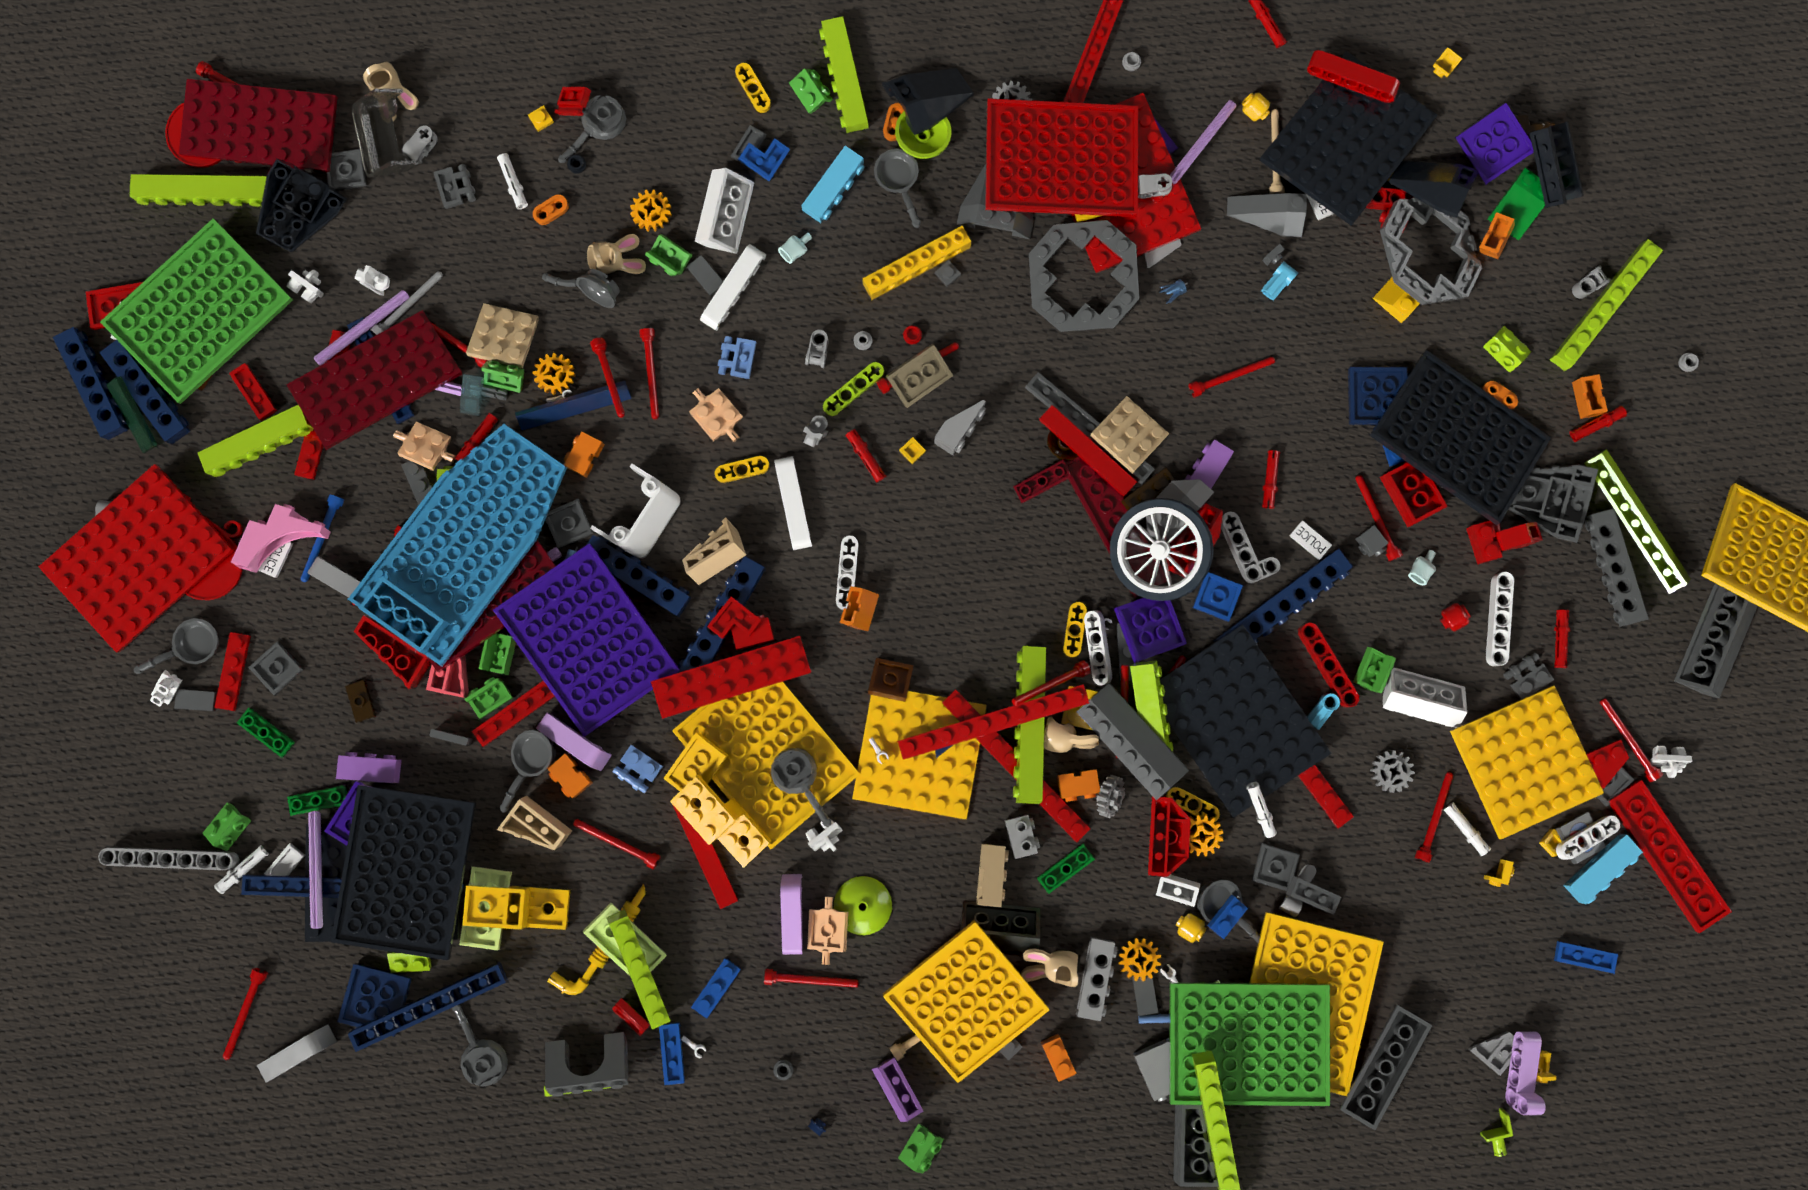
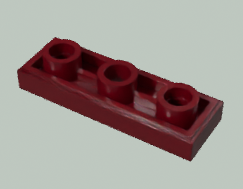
(1053, 475)

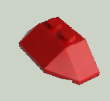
(1213, 519)
(1167, 837)

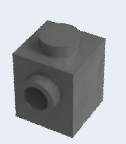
(1371, 542)

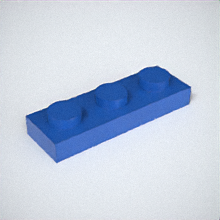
(1585, 957)
(716, 988)
(672, 1053)

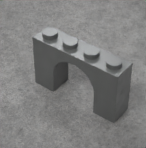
(611, 1073)

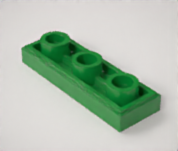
(274, 739)
(306, 802)
(1075, 860)

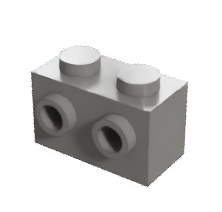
(1021, 836)

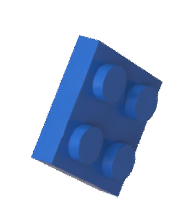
(1217, 596)

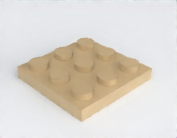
(502, 335)
(1129, 434)

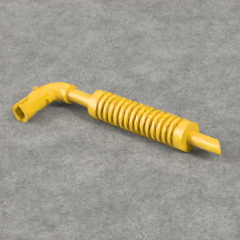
(598, 958)

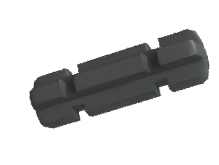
(494, 392)

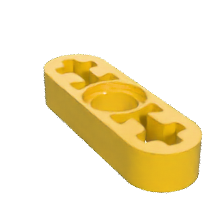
(741, 78)
(754, 460)
(1078, 645)
(1182, 793)

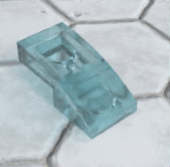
(471, 395)

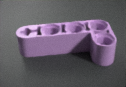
(573, 742)
(791, 914)
(1523, 1074)

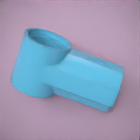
(1280, 279)
(1321, 712)

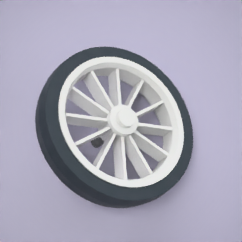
(1161, 549)

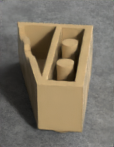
(715, 553)
(535, 824)
(991, 875)

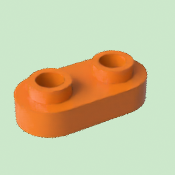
(890, 122)
(550, 209)
(1501, 394)

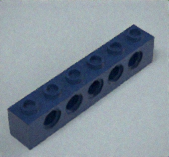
(67, 344)
(177, 428)
(675, 605)

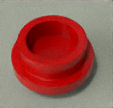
(912, 335)

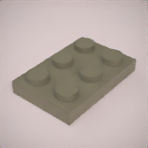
(919, 375)

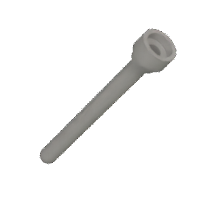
(407, 304)

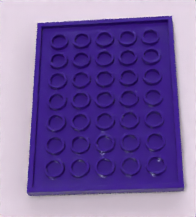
(586, 639)

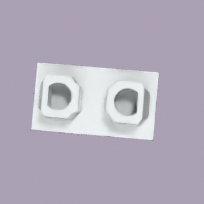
(373, 279)
(311, 291)
(165, 688)
(1672, 763)
(825, 839)

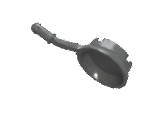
(601, 119)
(897, 173)
(592, 284)
(192, 642)
(531, 756)
(794, 774)
(1212, 898)
(483, 1060)

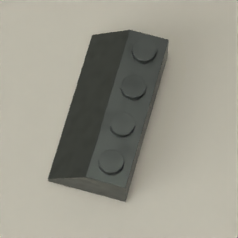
(1007, 926)

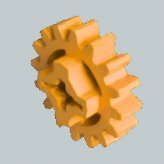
(645, 203)
(561, 371)
(1209, 833)
(1141, 969)

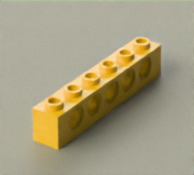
(917, 262)

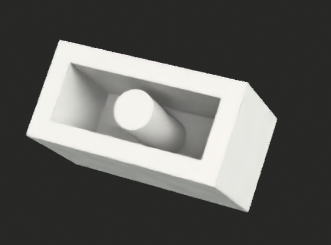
(1178, 889)

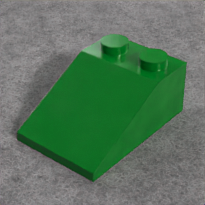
(1521, 202)

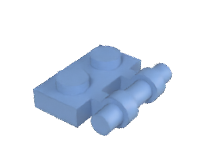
(742, 360)
(642, 764)

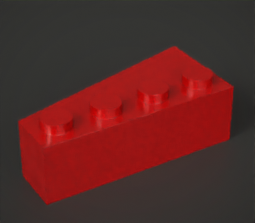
(397, 654)

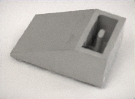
(955, 429)

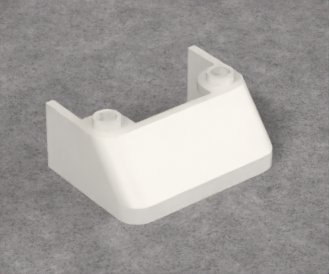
(651, 521)

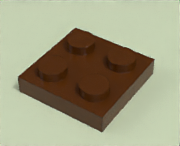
(890, 679)

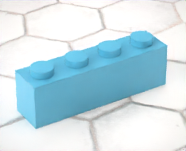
(833, 184)
(1603, 869)

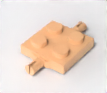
(716, 414)
(424, 446)
(827, 930)

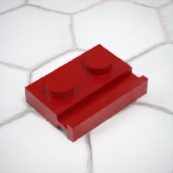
(572, 101)
(631, 1017)

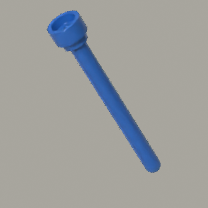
(334, 504)

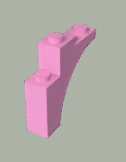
(263, 538)

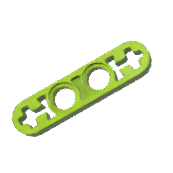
(855, 391)

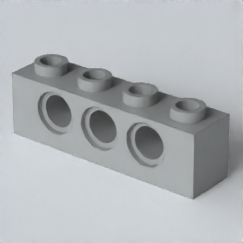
(1096, 1010)

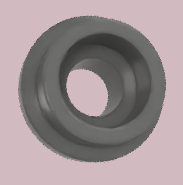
(783, 1076)

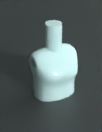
(794, 247)
(1423, 568)

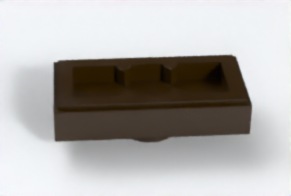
(360, 701)

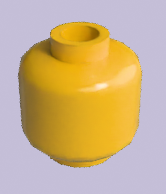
(1256, 106)
(1191, 927)

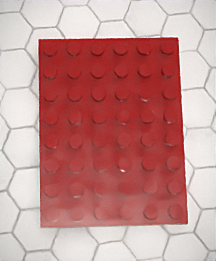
(1062, 158)
(1159, 217)
(136, 558)

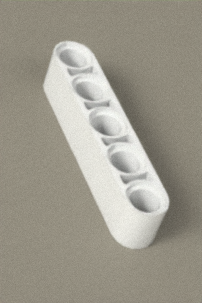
(732, 286)
(793, 503)
(1505, 612)

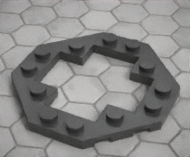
(1399, 254)
(1125, 273)

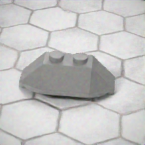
(1190, 492)

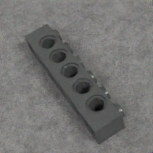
(1625, 575)

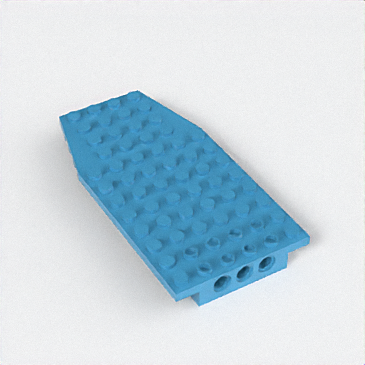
(461, 544)

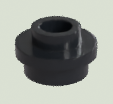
(576, 158)

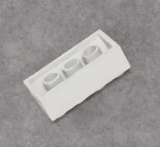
(724, 210)
(1425, 698)

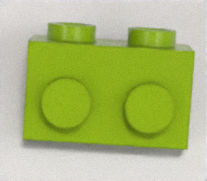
(1507, 349)
(407, 963)

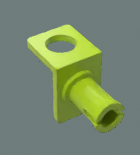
(1497, 1135)

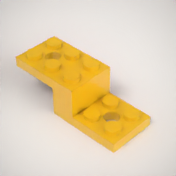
(720, 821)
(516, 907)

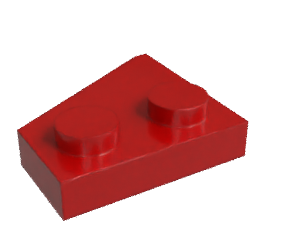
(1608, 761)

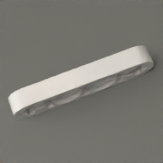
(843, 572)
(1101, 647)
(1589, 840)

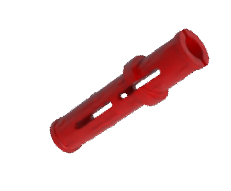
(1269, 24)
(1605, 420)
(478, 436)
(861, 449)
(1271, 479)
(1561, 644)

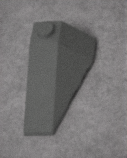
(1272, 212)

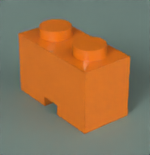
(1497, 235)
(1589, 396)
(582, 454)
(859, 609)
(568, 776)
(1073, 786)
(1058, 1057)

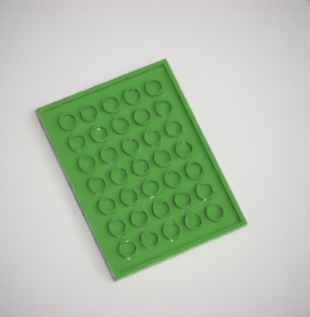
(196, 311)
(1264, 1040)

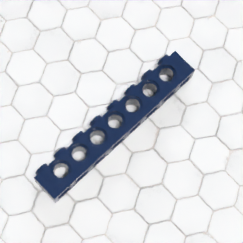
(742, 566)
(1340, 568)
(427, 1006)

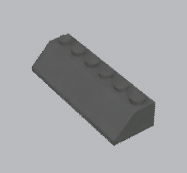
(1716, 642)
(1133, 741)
(1385, 1067)

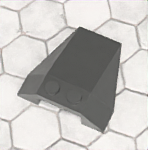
(973, 212)
(1557, 499)

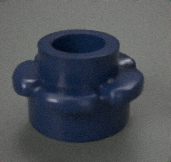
(817, 1126)

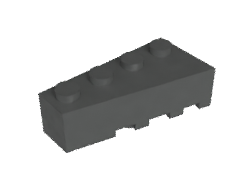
(1192, 1149)

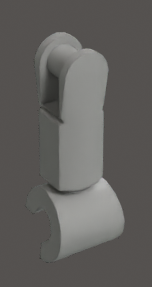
(1292, 905)

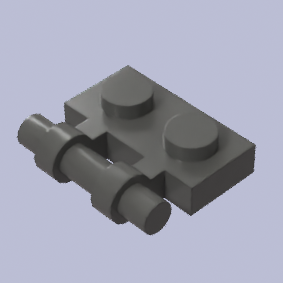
(449, 188)
(1532, 681)

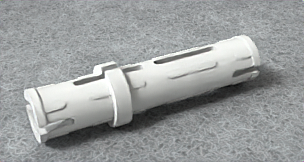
(512, 181)
(1264, 816)
(1467, 829)
(233, 876)

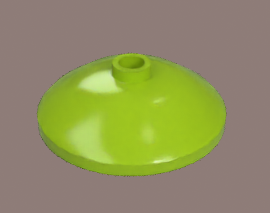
(935, 139)
(877, 901)

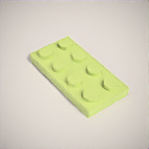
(485, 936)
(602, 936)

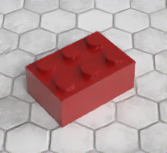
(1413, 493)

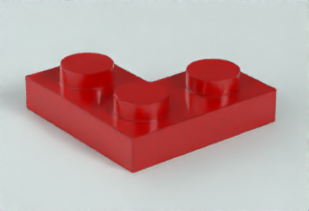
(732, 614)

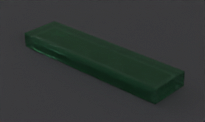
(132, 414)

